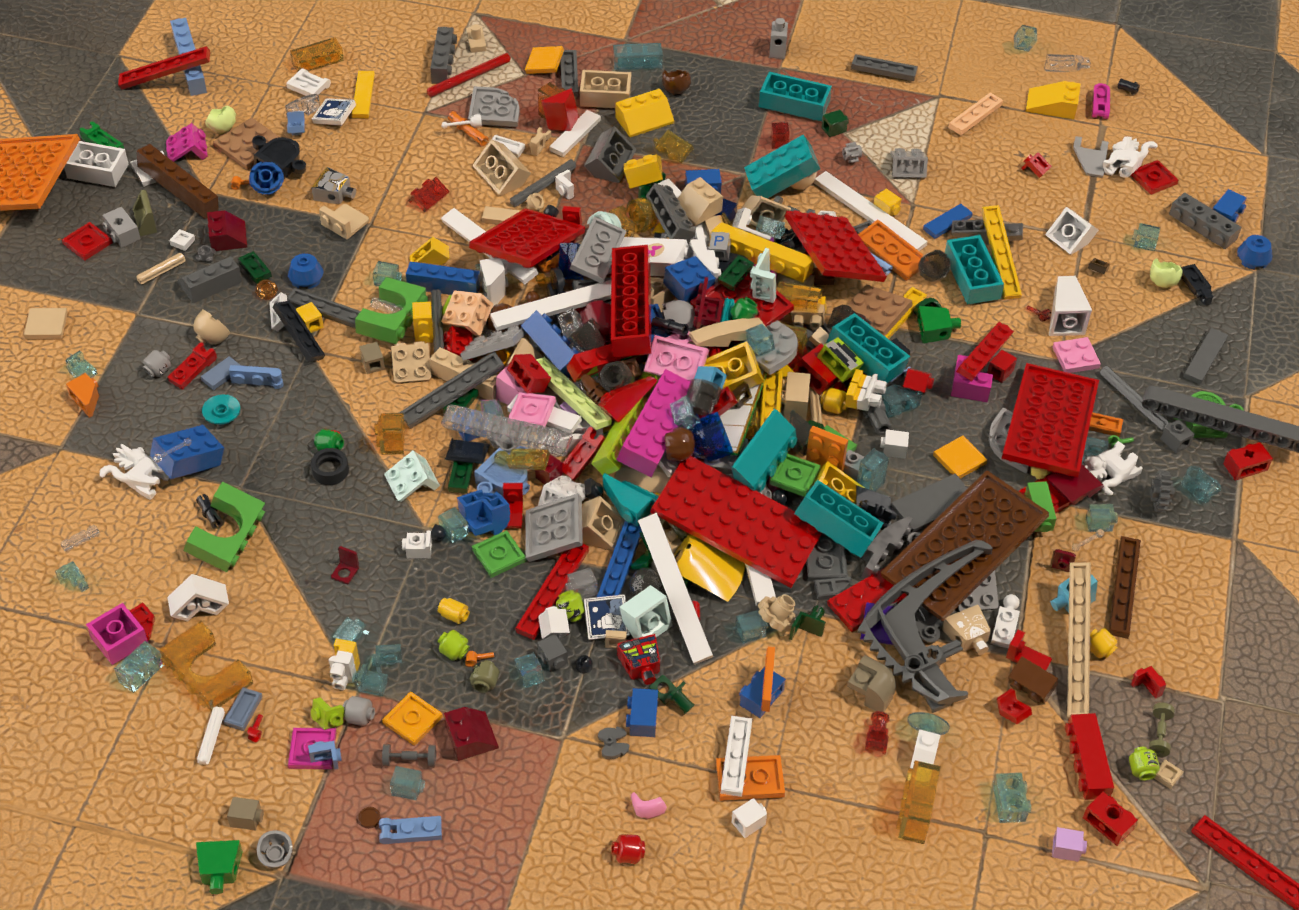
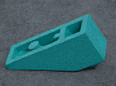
(628, 502)

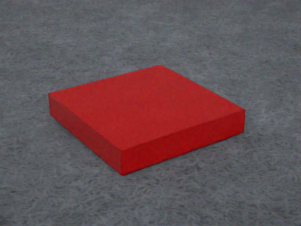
(1154, 177)
(87, 241)

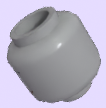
(156, 363)
(358, 710)

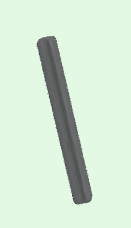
(541, 183)
(437, 318)
(1132, 396)

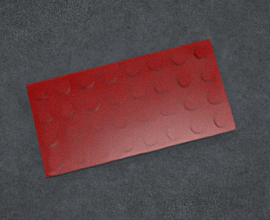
(1051, 420)
(737, 520)

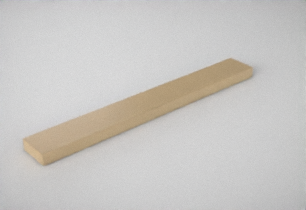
(1079, 638)

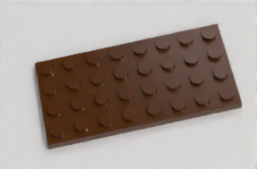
(984, 512)

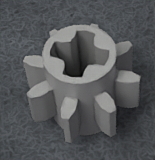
(852, 152)

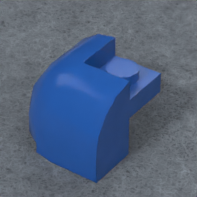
(484, 512)

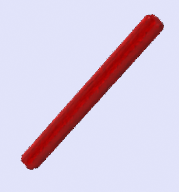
(469, 74)

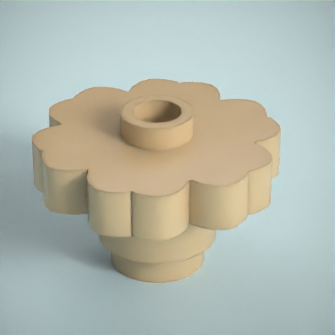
(778, 612)

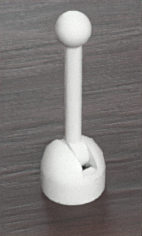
(475, 121)

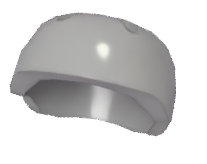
(274, 853)

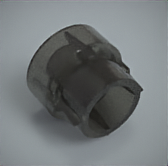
(588, 336)
(613, 369)
(703, 396)

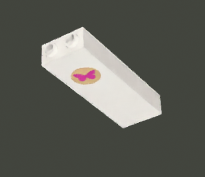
(661, 252)

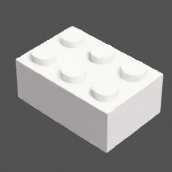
(96, 164)

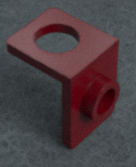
(1062, 560)
(348, 561)

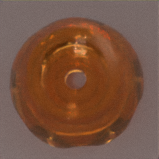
(266, 289)

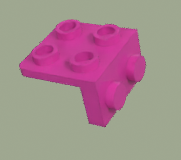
(186, 140)

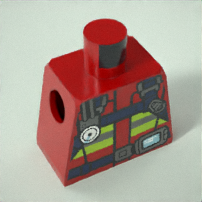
(640, 658)

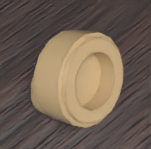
(535, 202)

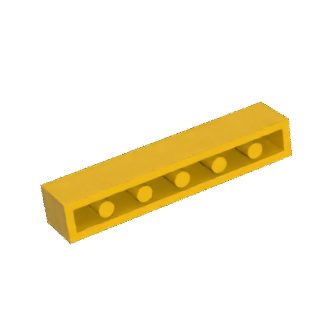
(782, 259)

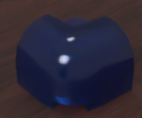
(711, 438)

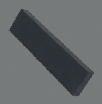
(298, 331)

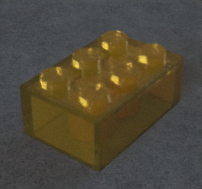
(917, 801)

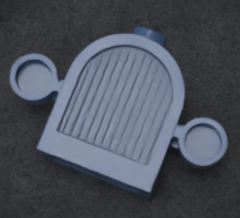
(492, 476)

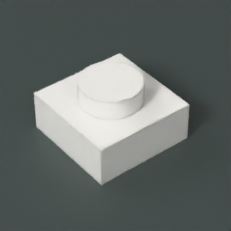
(182, 240)

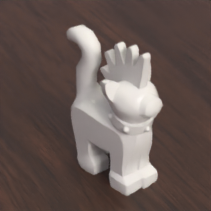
(1126, 156)
(1114, 465)
(141, 475)

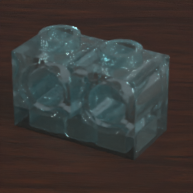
(139, 666)
(1011, 797)

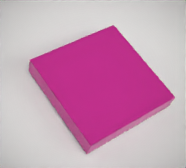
(299, 751)

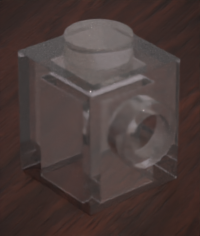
(582, 582)

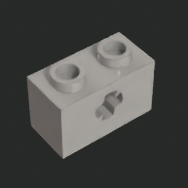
(121, 227)

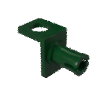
(809, 622)
(674, 694)

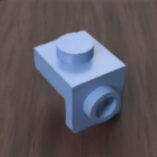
(296, 122)
(324, 751)

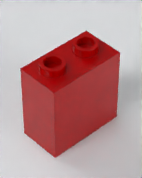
(820, 375)

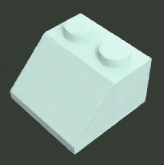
(646, 613)

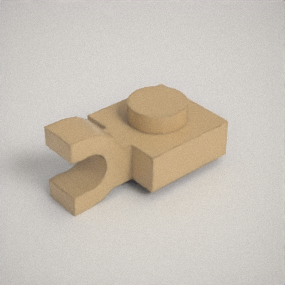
(538, 142)

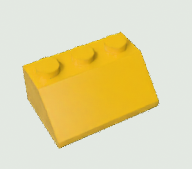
(644, 113)

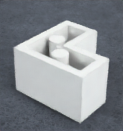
(196, 595)

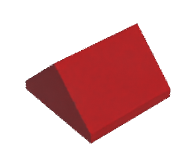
(560, 111)

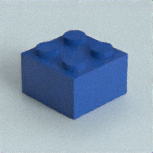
(685, 278)

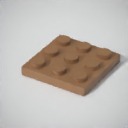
(238, 142)
(880, 307)

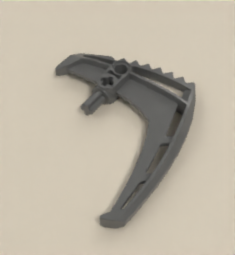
(903, 631)

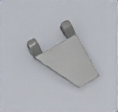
(1091, 159)

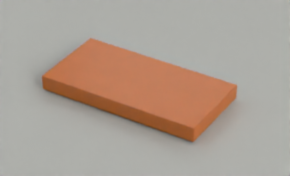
(891, 249)

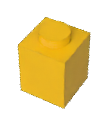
(888, 202)
(311, 317)

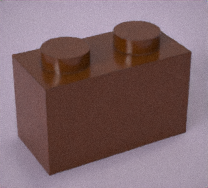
(1032, 680)

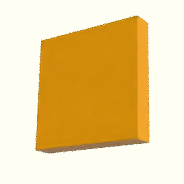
(544, 60)
(960, 457)
(412, 718)

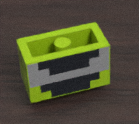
(840, 359)

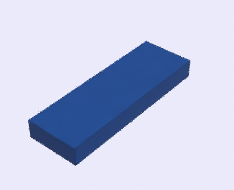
(944, 222)

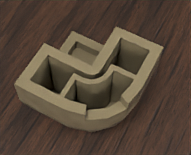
(874, 682)

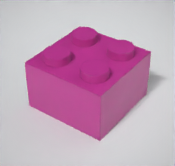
(116, 633)

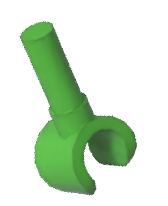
(1114, 439)

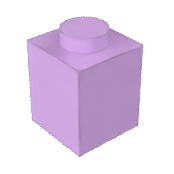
(1068, 844)

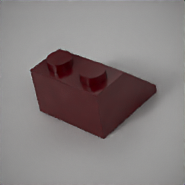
(226, 231)
(469, 732)

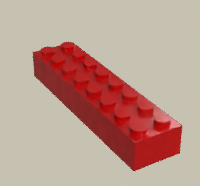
(631, 301)

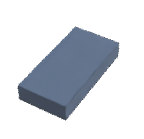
(219, 373)
(243, 709)

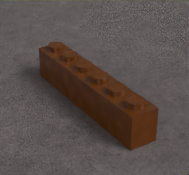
(177, 180)

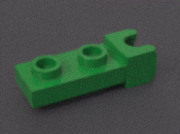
(99, 136)

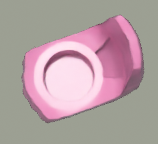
(649, 808)

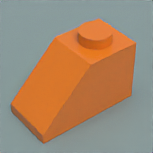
(84, 393)

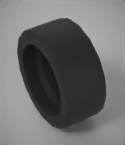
(326, 455)

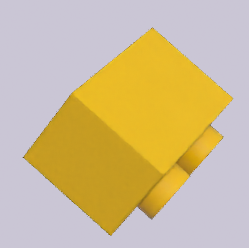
(423, 322)

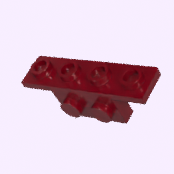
(707, 308)

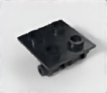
(876, 505)

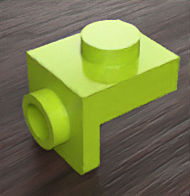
(325, 715)

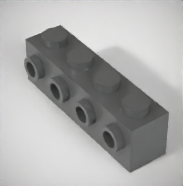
(443, 54)
(670, 213)
(1205, 220)

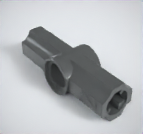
(878, 418)

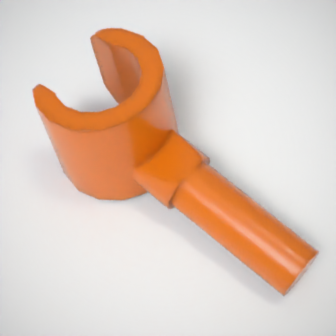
(236, 182)
(472, 657)

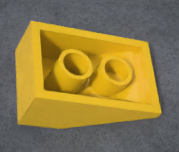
(1054, 99)
(643, 170)
(739, 365)
(837, 481)

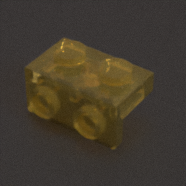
(673, 146)

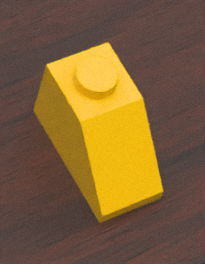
(431, 252)

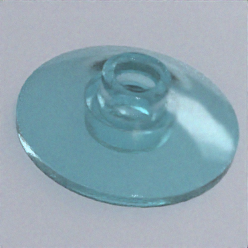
(928, 722)

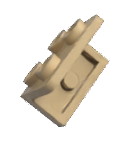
(343, 221)
(411, 362)

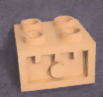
(468, 311)

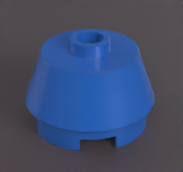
(266, 178)
(1255, 252)
(305, 271)

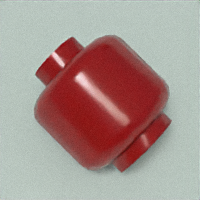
(628, 849)

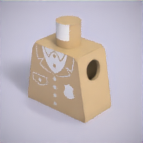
(968, 628)

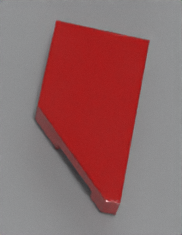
(145, 618)

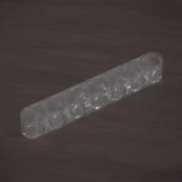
(506, 430)

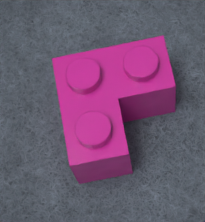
(976, 390)

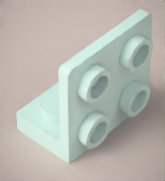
(762, 279)
(409, 475)

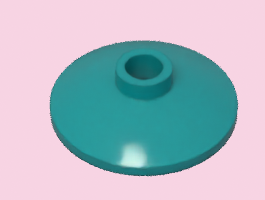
(221, 409)

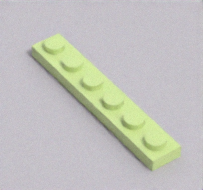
(575, 397)

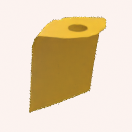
(709, 567)

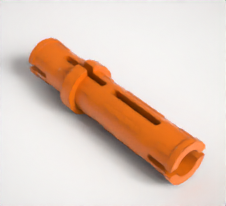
(468, 129)

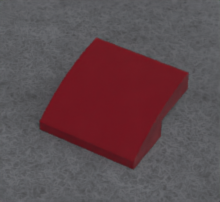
(1075, 488)

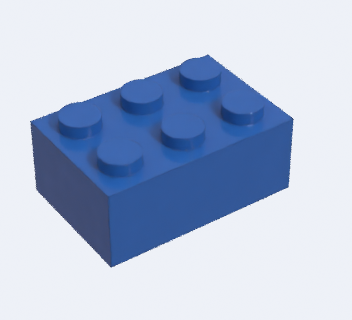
(202, 454)

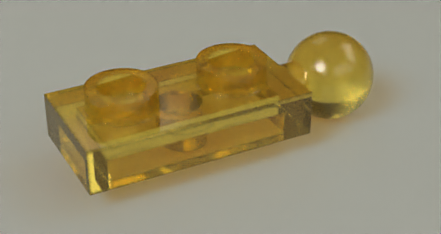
(523, 459)

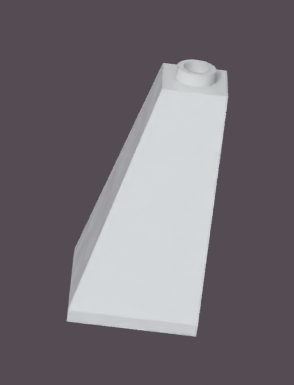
(1069, 309)

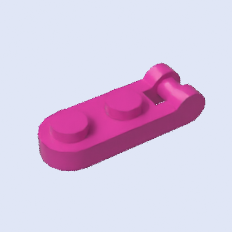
(1101, 101)

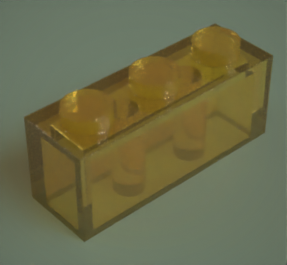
(317, 55)

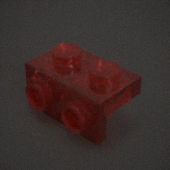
(429, 194)

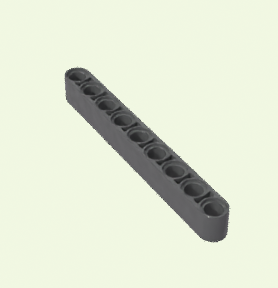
(1221, 418)

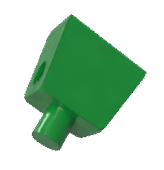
(936, 323)
(218, 863)

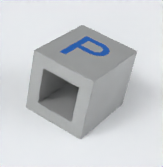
(721, 245)

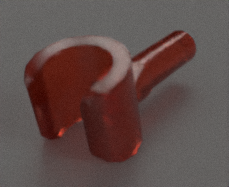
(1042, 315)

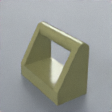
(144, 215)

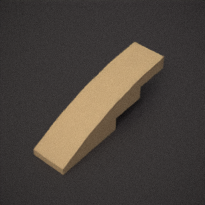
(724, 332)

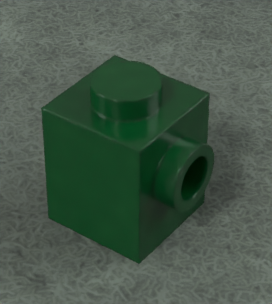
(834, 123)

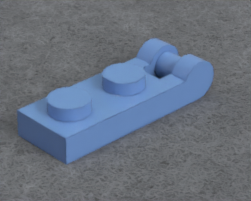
(256, 376)
(410, 829)

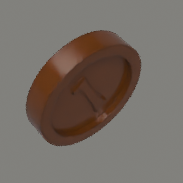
(369, 817)

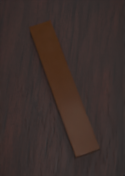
(1124, 587)

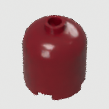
(602, 315)

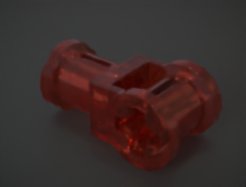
(877, 735)

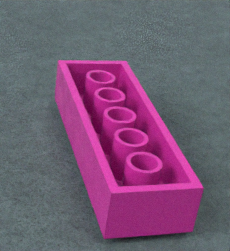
(646, 440)

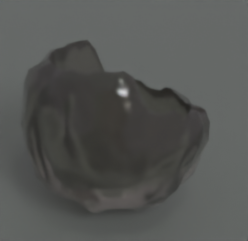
(934, 266)
(644, 578)

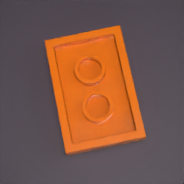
(826, 447)
(761, 779)

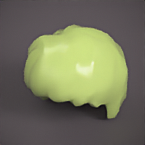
(221, 120)
(1165, 273)

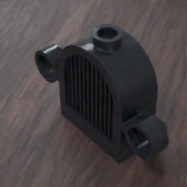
(281, 151)

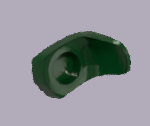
(930, 302)

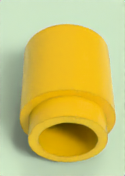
(453, 610)

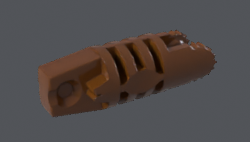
(593, 389)

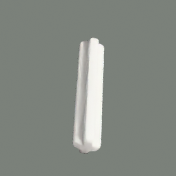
(210, 735)

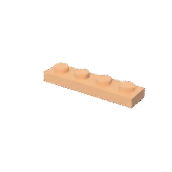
(975, 114)

